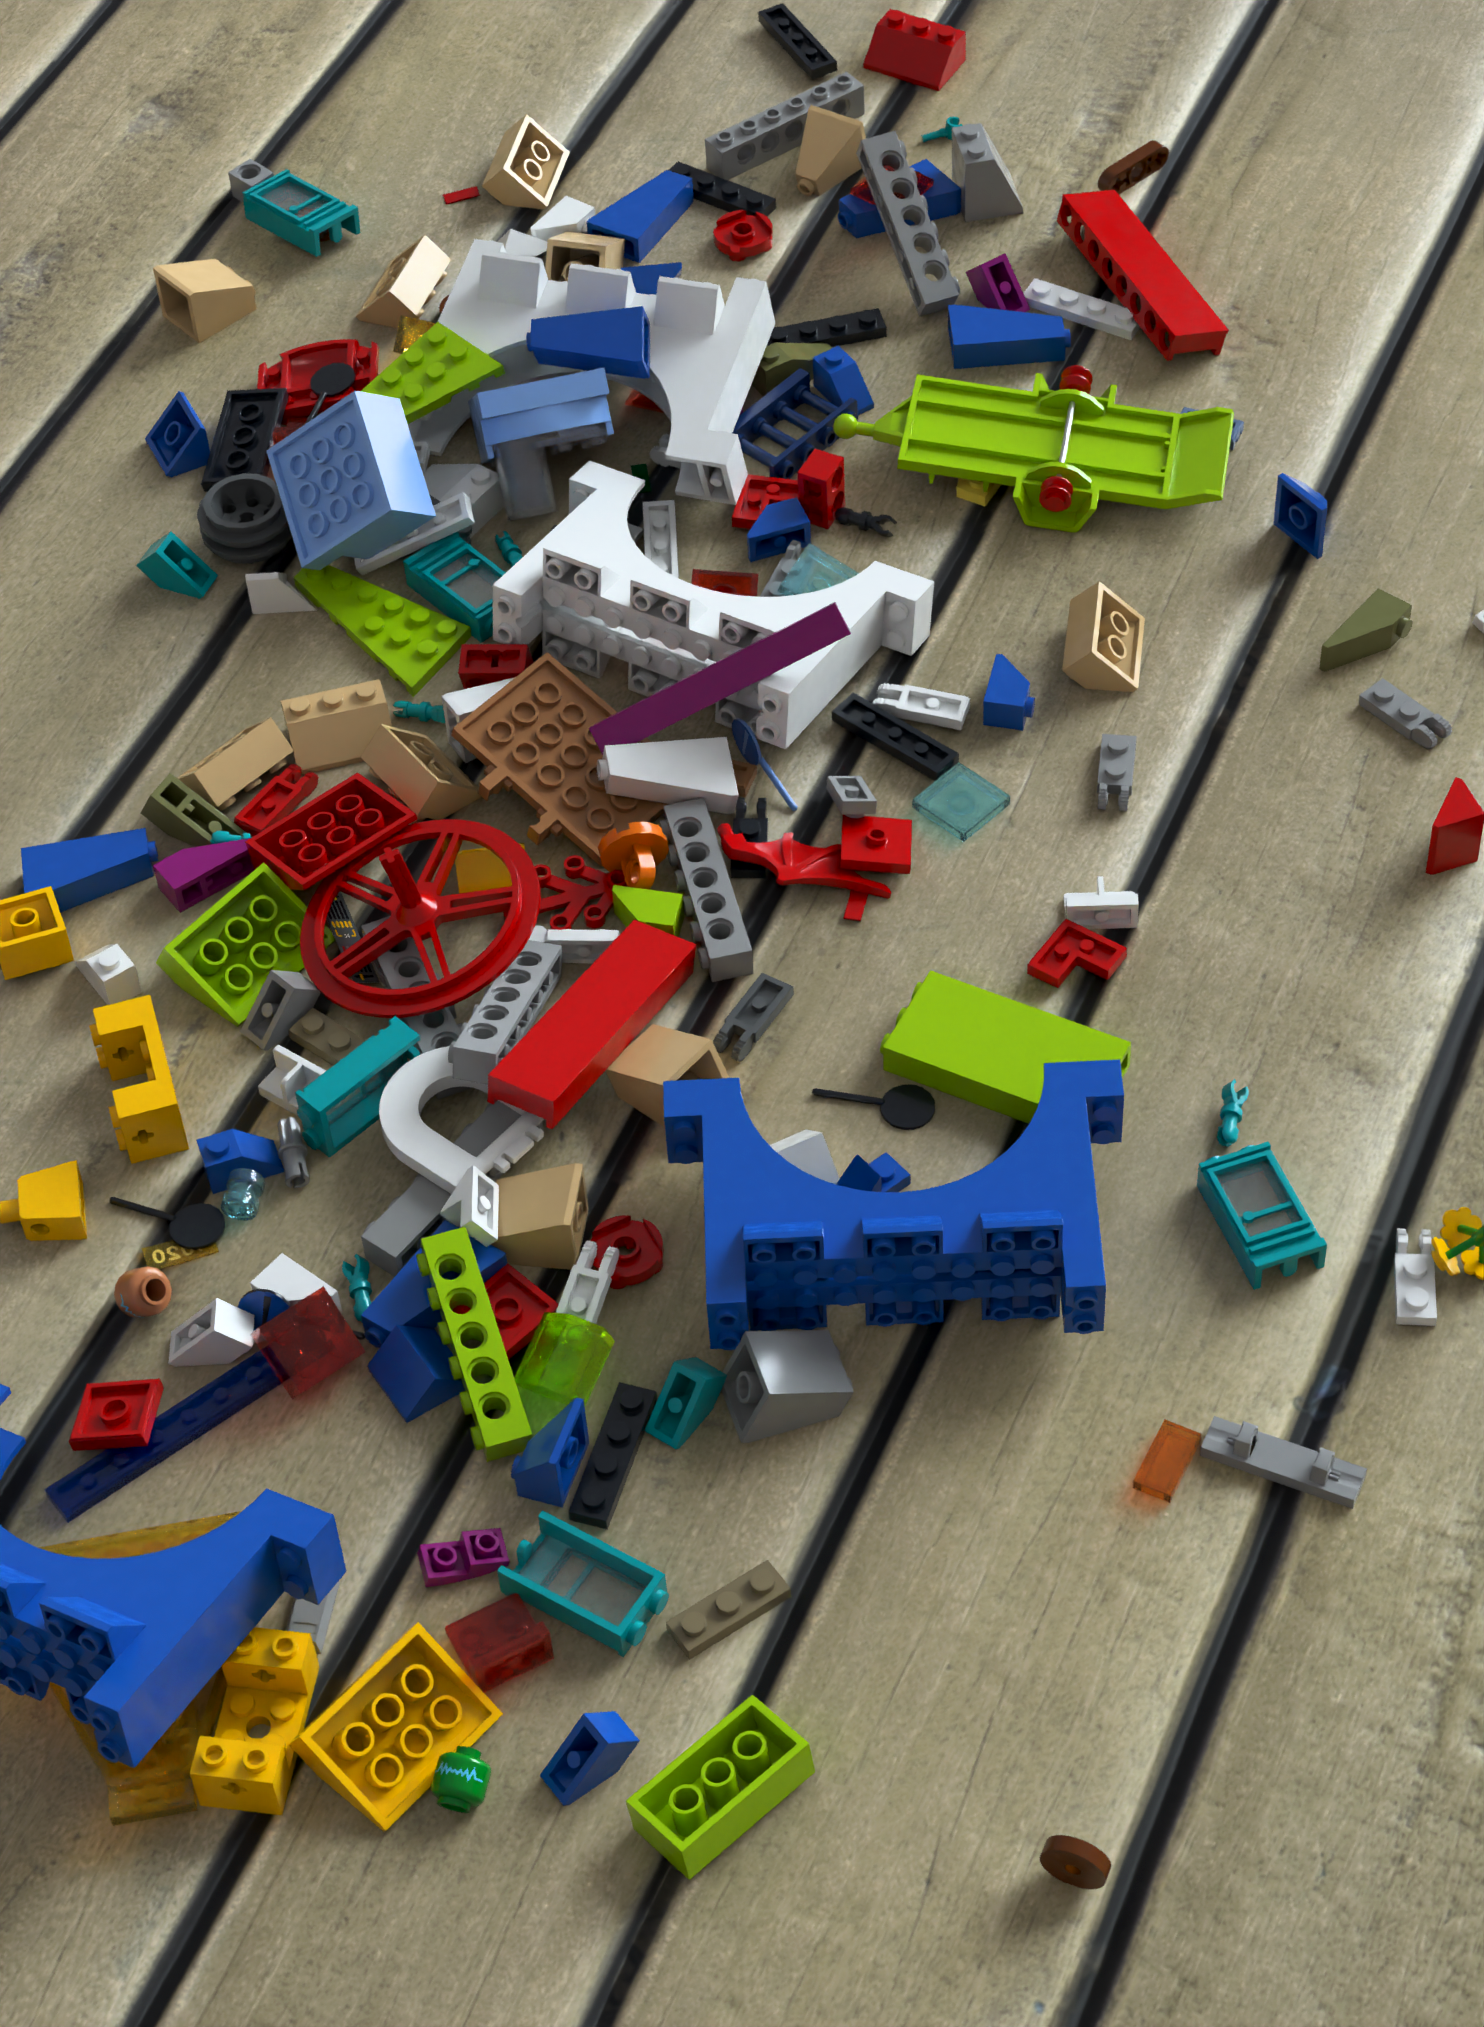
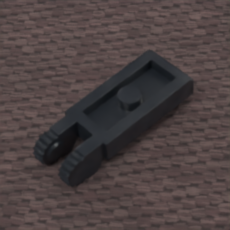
(754, 831)

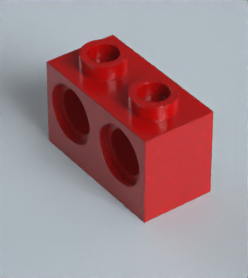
(821, 487)
(492, 663)

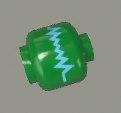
(460, 1779)

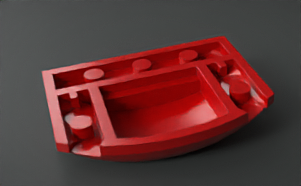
(303, 362)

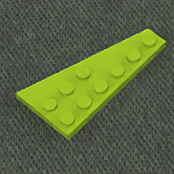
(433, 372)
(389, 628)

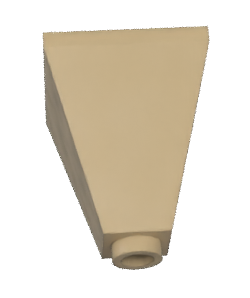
(827, 151)

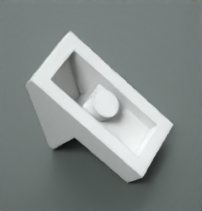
(475, 1206)

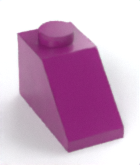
(997, 285)

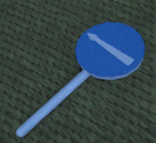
(751, 752)

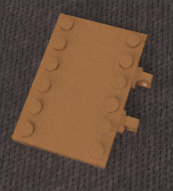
(542, 748)

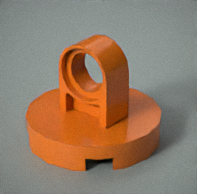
(634, 852)

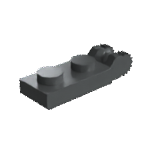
(753, 1015)

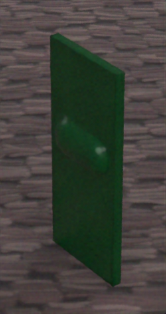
(640, 471)

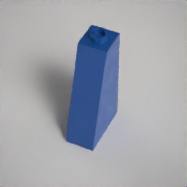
(645, 213)
(864, 218)
(1004, 337)
(594, 341)
(89, 866)
(406, 1297)

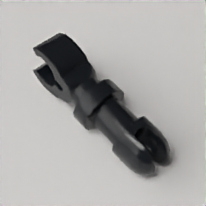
(864, 520)

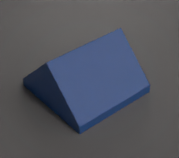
(179, 438)
(414, 1370)

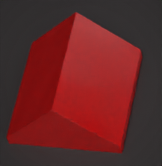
(1455, 831)

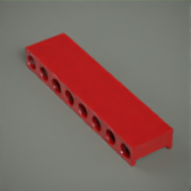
(1143, 270)
(592, 1022)

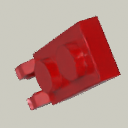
(276, 800)

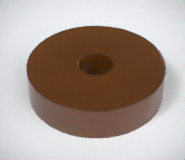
(1075, 1862)

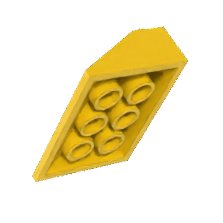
(393, 1725)

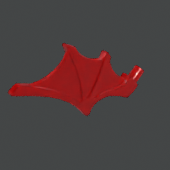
(798, 862)

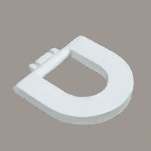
(426, 1149)

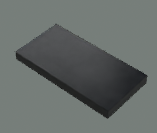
(244, 434)

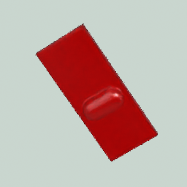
(461, 195)
(855, 906)

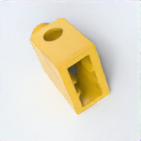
(49, 1204)

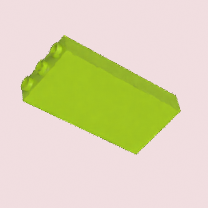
(987, 1045)

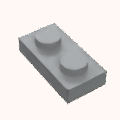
(851, 795)

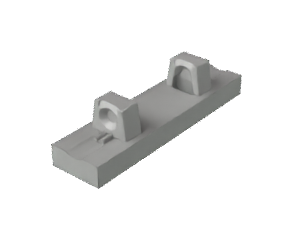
(1283, 1461)

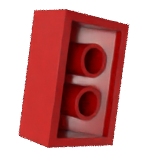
(915, 50)

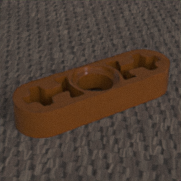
(1145, 162)

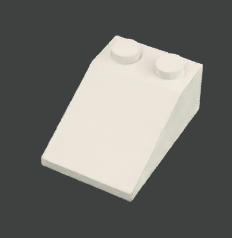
(475, 481)

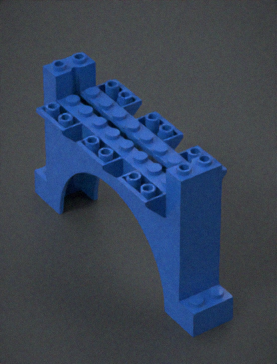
(1005, 1234)
(154, 1627)

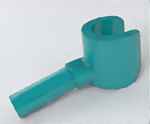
(944, 132)

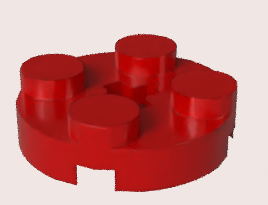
(755, 236)
(642, 1262)

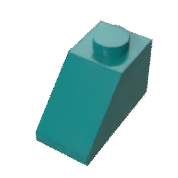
(176, 567)
(685, 1400)

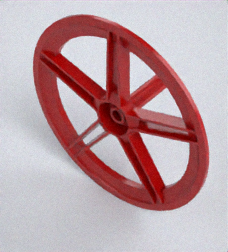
(417, 914)

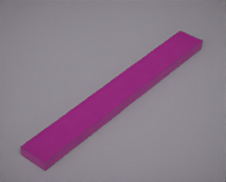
(722, 678)

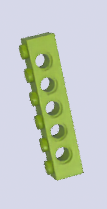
(455, 1253)

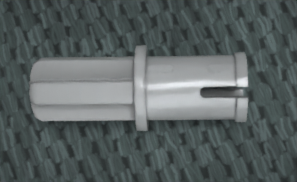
(292, 1153)

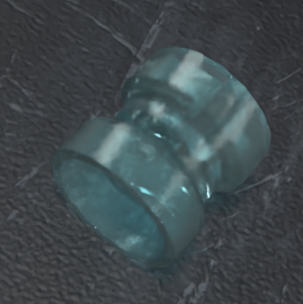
(242, 1196)

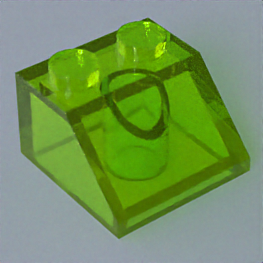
(564, 1358)

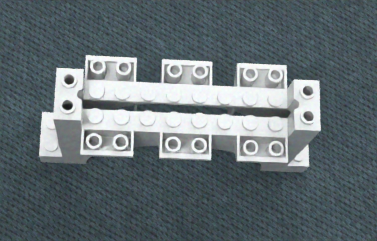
(698, 352)
(606, 599)

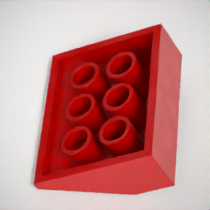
(328, 832)

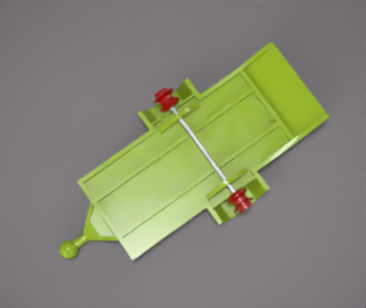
(1056, 445)

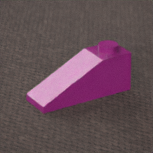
(202, 871)

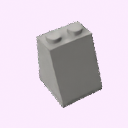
(981, 175)
(784, 1382)

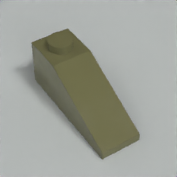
(783, 360)
(1367, 631)
(185, 814)

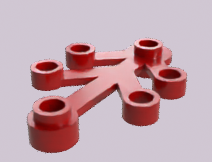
(576, 895)

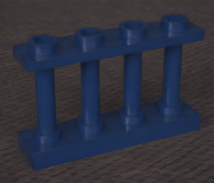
(779, 406)

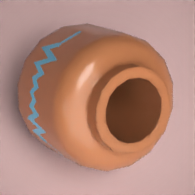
(143, 1292)

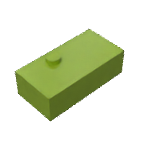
(720, 1786)

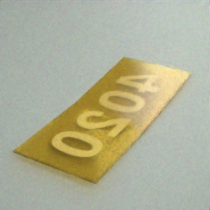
(171, 1254)

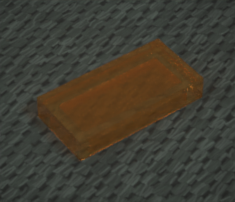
(1167, 1461)

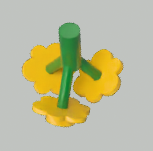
(1461, 1233)

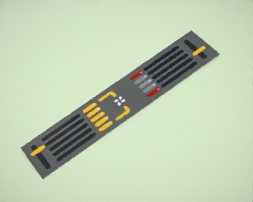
(346, 935)

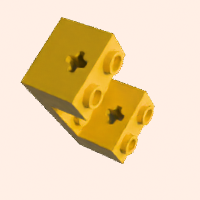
(147, 1110)
(267, 1684)

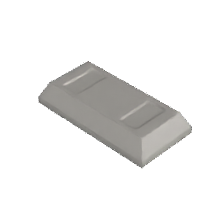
(313, 1618)

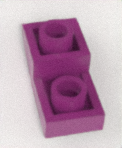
(470, 1557)

